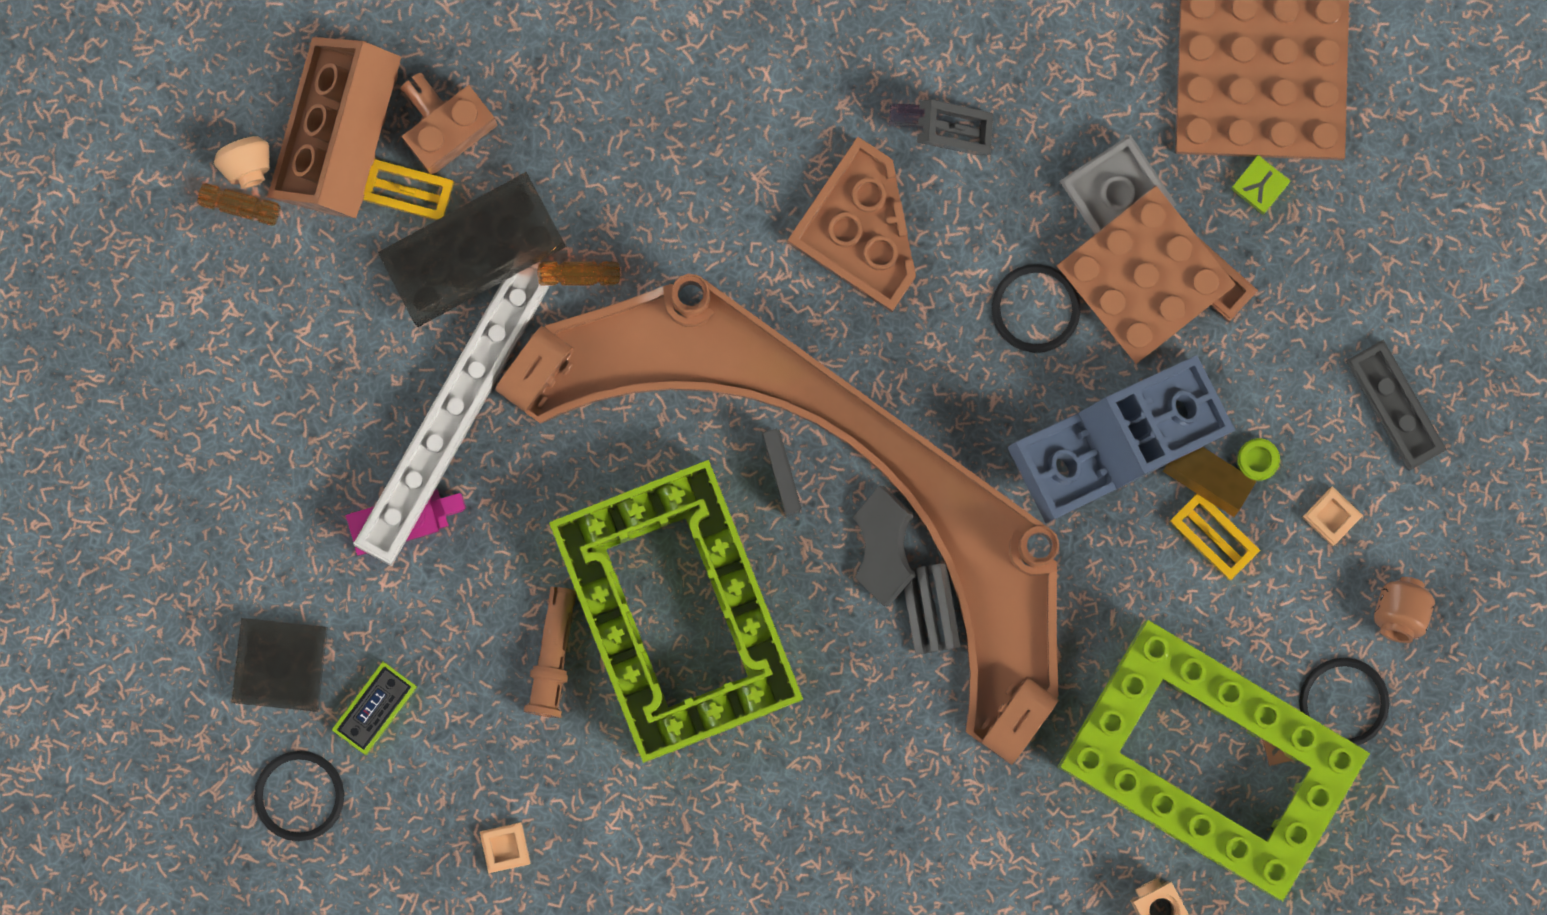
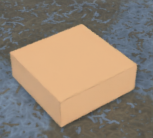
(1332, 516)
(505, 847)

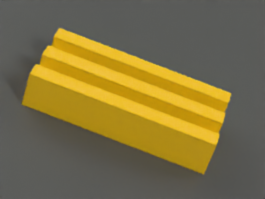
(442, 200)
(1212, 557)

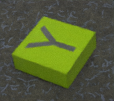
(1260, 185)

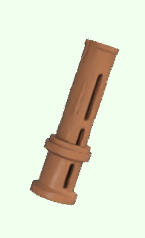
(549, 673)

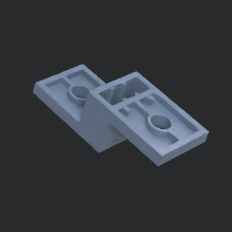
(1121, 439)

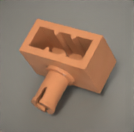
(446, 125)

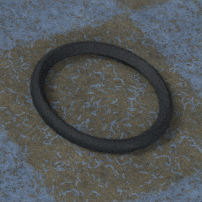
(996, 312)
(1373, 674)
(259, 789)

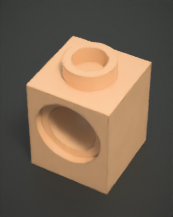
(1154, 890)

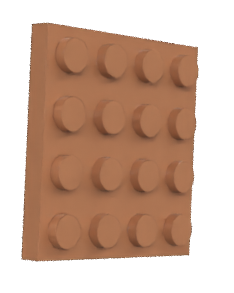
(1262, 78)

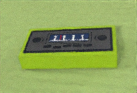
(374, 708)

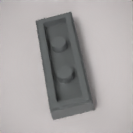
(1396, 405)

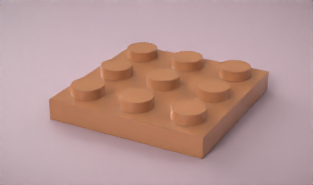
(1146, 274)

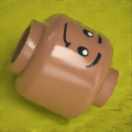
(1404, 610)

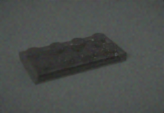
(471, 249)

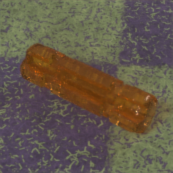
(239, 204)
(578, 273)

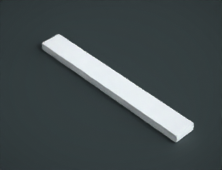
(451, 416)

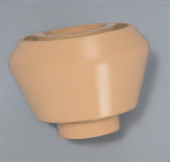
(244, 161)

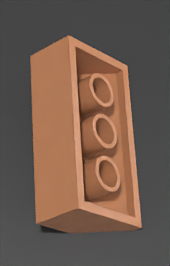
(334, 126)

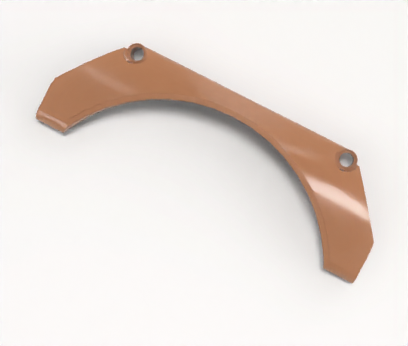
(729, 351)

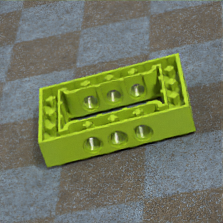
(584, 545)
(1099, 765)

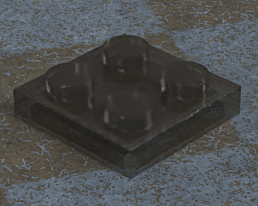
(279, 665)

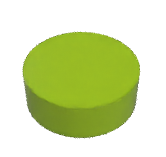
(1258, 459)

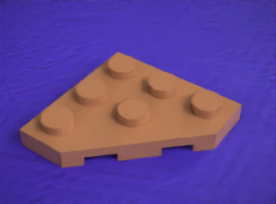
(860, 227)

